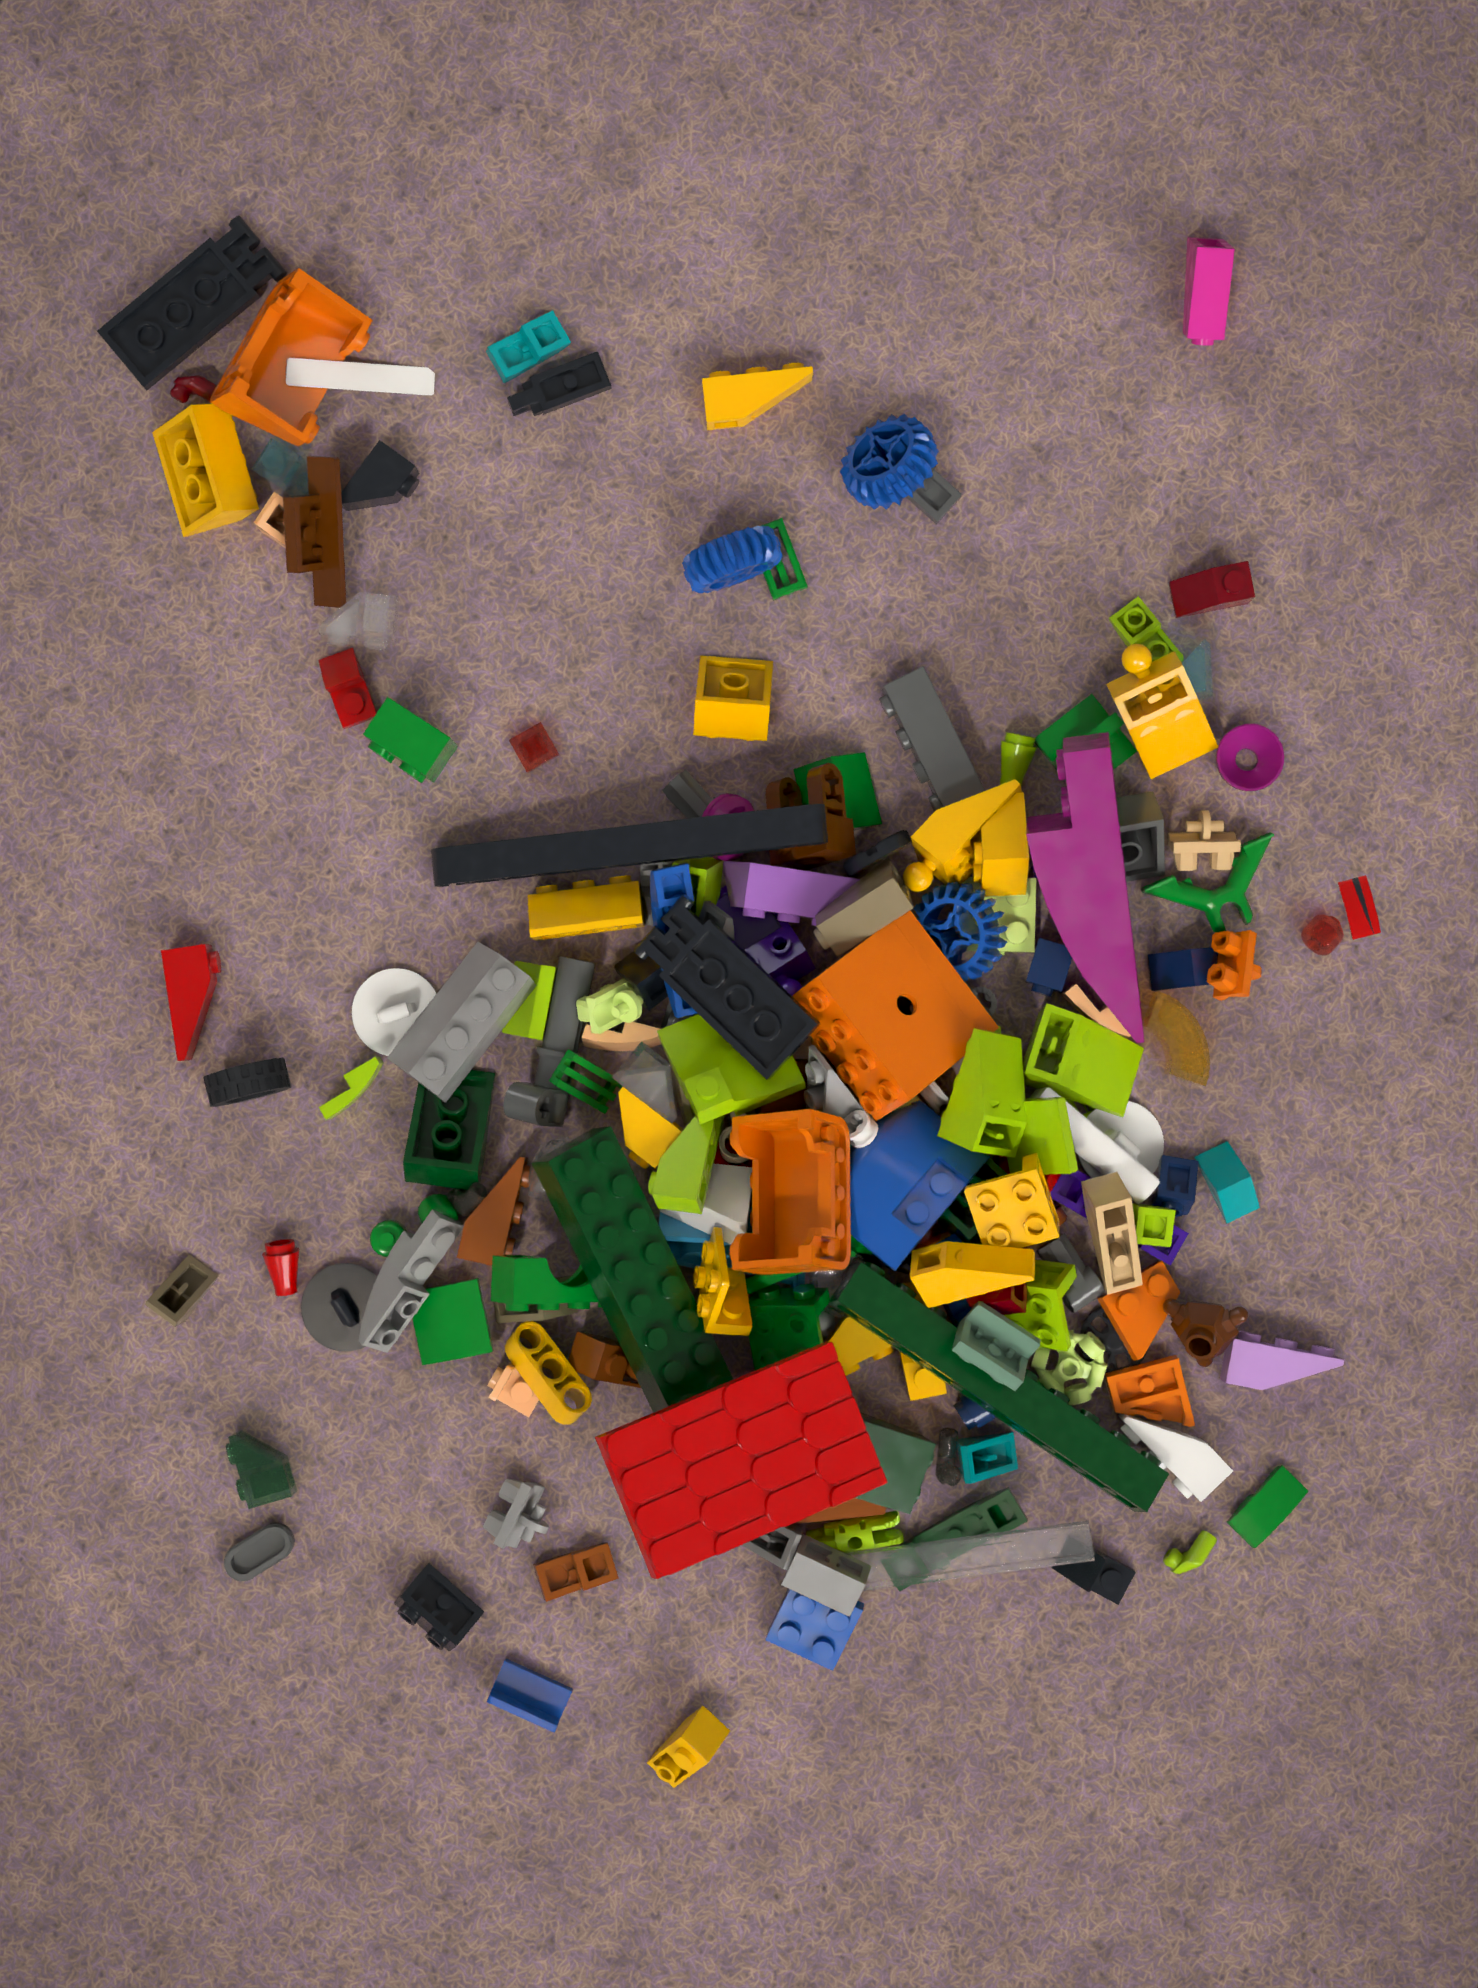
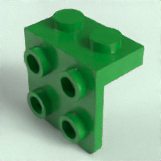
(785, 1321)

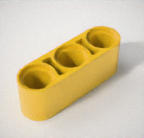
(547, 1354)

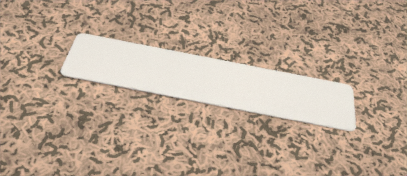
(359, 376)

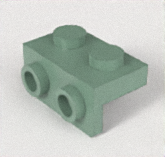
(995, 1345)

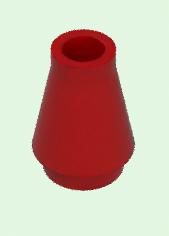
(282, 1264)

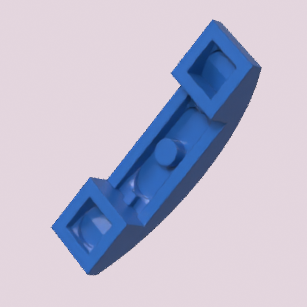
(665, 889)

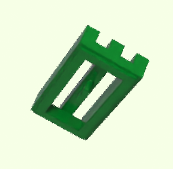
(787, 587)
(606, 1092)

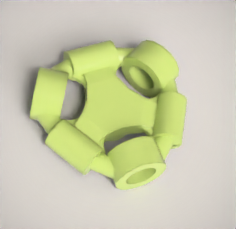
(1072, 1366)

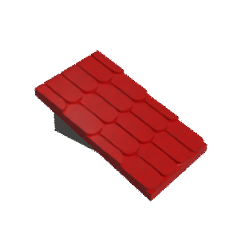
(741, 1460)

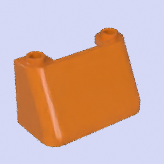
(294, 322)

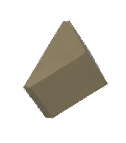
(182, 1291)

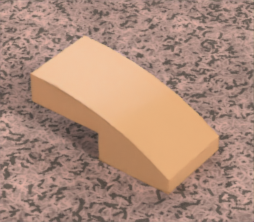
(1085, 1007)
(628, 1040)

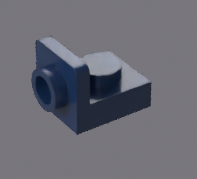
(1176, 1184)

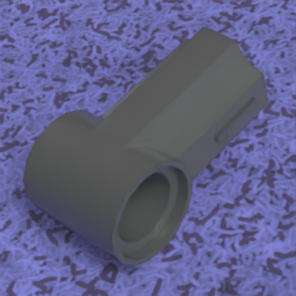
(687, 795)
(1086, 1286)

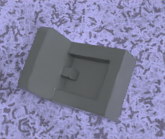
(936, 497)

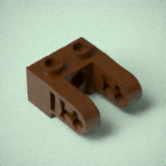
(826, 788)

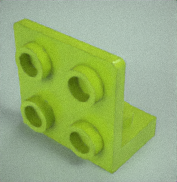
(1044, 1304)

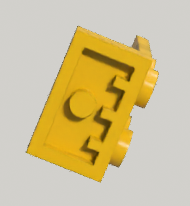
(1014, 1207)
(722, 1291)

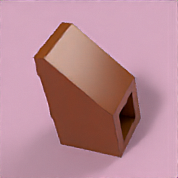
(601, 1360)

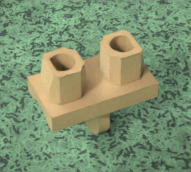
(1204, 837)

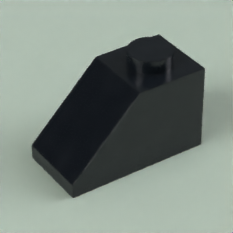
(380, 480)

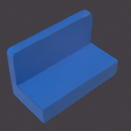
(529, 1695)

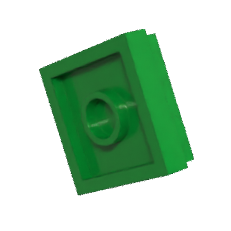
(1086, 719)

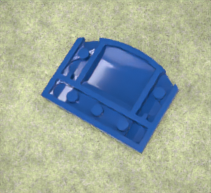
(905, 1181)

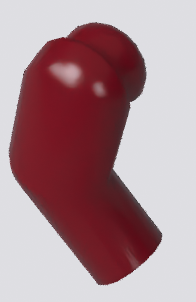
(194, 385)

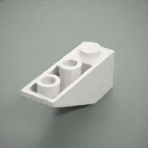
(1186, 1456)

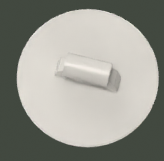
(389, 1006)
(1135, 1133)

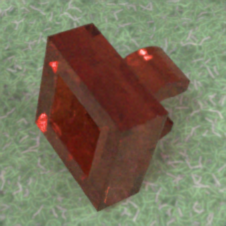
(534, 747)

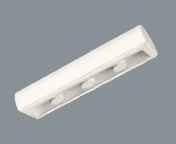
(1104, 1153)

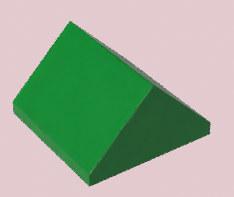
(857, 784)

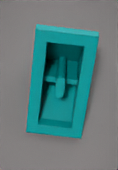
(1228, 1181)
(986, 1456)

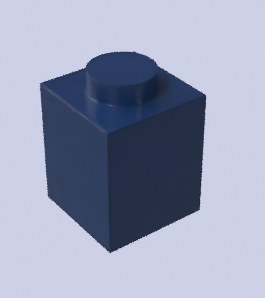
(1048, 967)

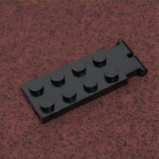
(190, 303)
(728, 988)

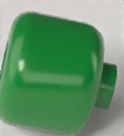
(439, 1203)
(385, 1236)

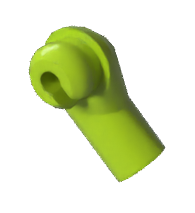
(1191, 1558)

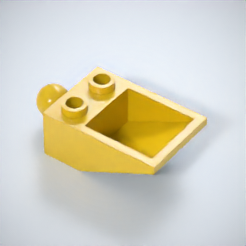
(1160, 710)
(948, 835)

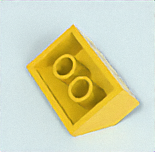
(205, 469)
(585, 908)

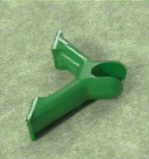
(1212, 900)

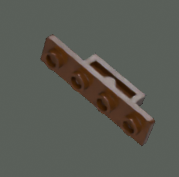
(316, 532)

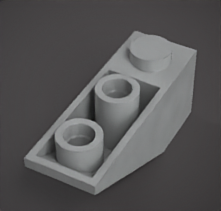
(825, 1089)

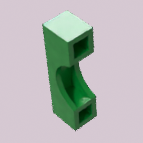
(528, 1280)

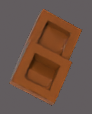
(576, 1571)

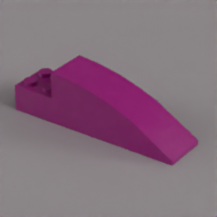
(1085, 877)

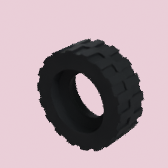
(247, 1082)

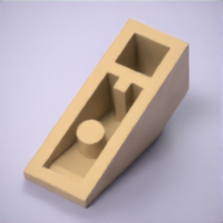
(1113, 1231)

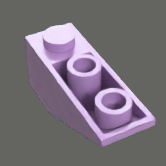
(1267, 1365)

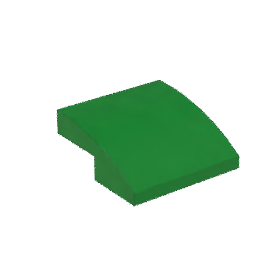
(452, 1323)

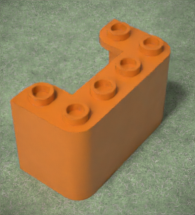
(797, 1192)

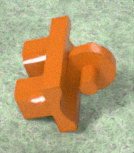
(1234, 965)

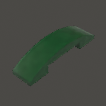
(988, 1515)

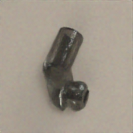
(467, 1201)

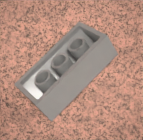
(462, 1021)

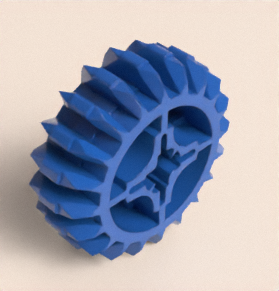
(889, 461)
(732, 559)
(966, 906)

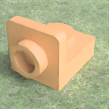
(512, 1390)

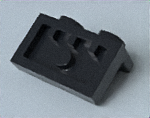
(438, 1608)

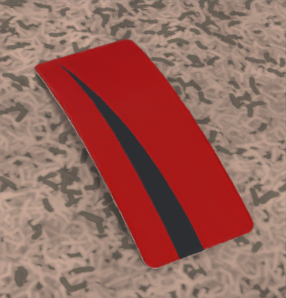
(1359, 907)

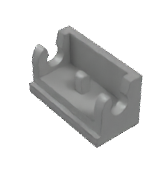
(826, 1575)

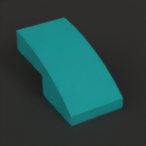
(528, 347)

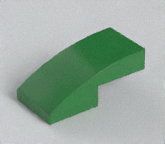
(1267, 1506)

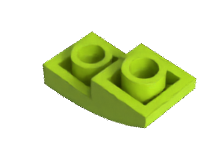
(1139, 626)

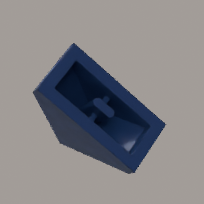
(1180, 968)

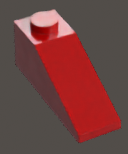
(190, 988)

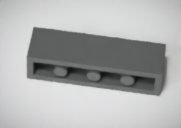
(931, 738)

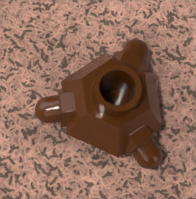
(1204, 1327)

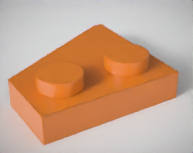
(1139, 1310)
(1151, 1390)

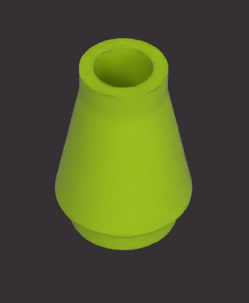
(1016, 756)

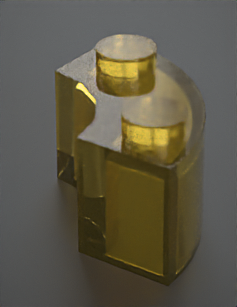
(1180, 1038)

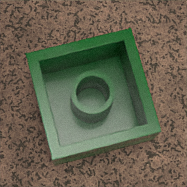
(409, 739)

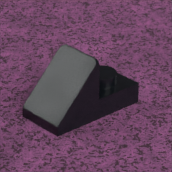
(1101, 1576)

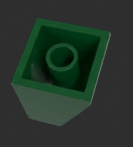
(904, 1462)

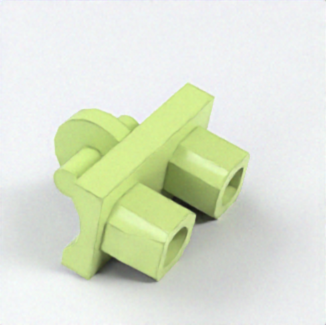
(610, 1006)

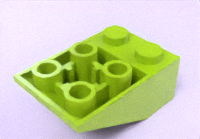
(1081, 1060)
(988, 1096)

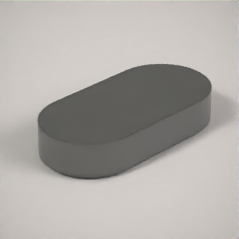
(259, 1551)

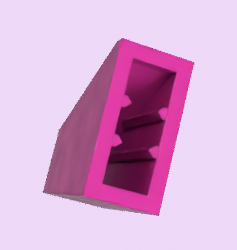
(1207, 289)

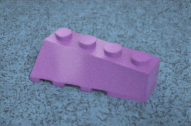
(781, 890)

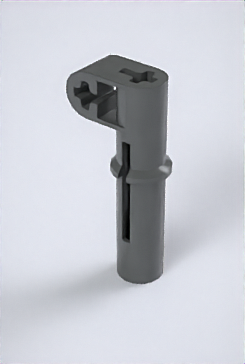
(542, 1101)

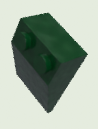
(451, 1137)

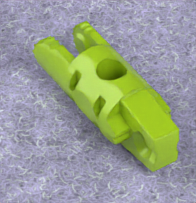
(857, 1534)

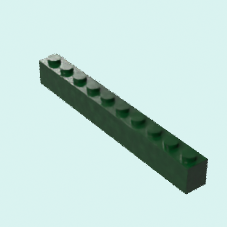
(1030, 1410)

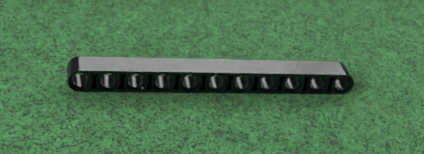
(630, 845)

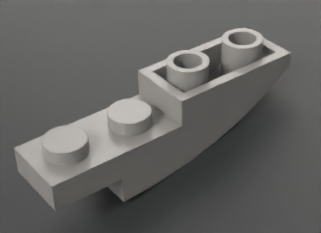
(399, 1286)

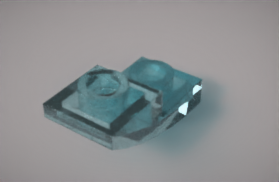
(283, 468)

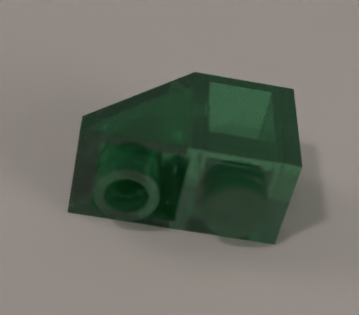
(262, 1470)

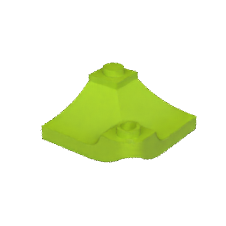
(719, 1077)

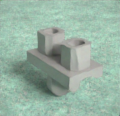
(523, 1516)

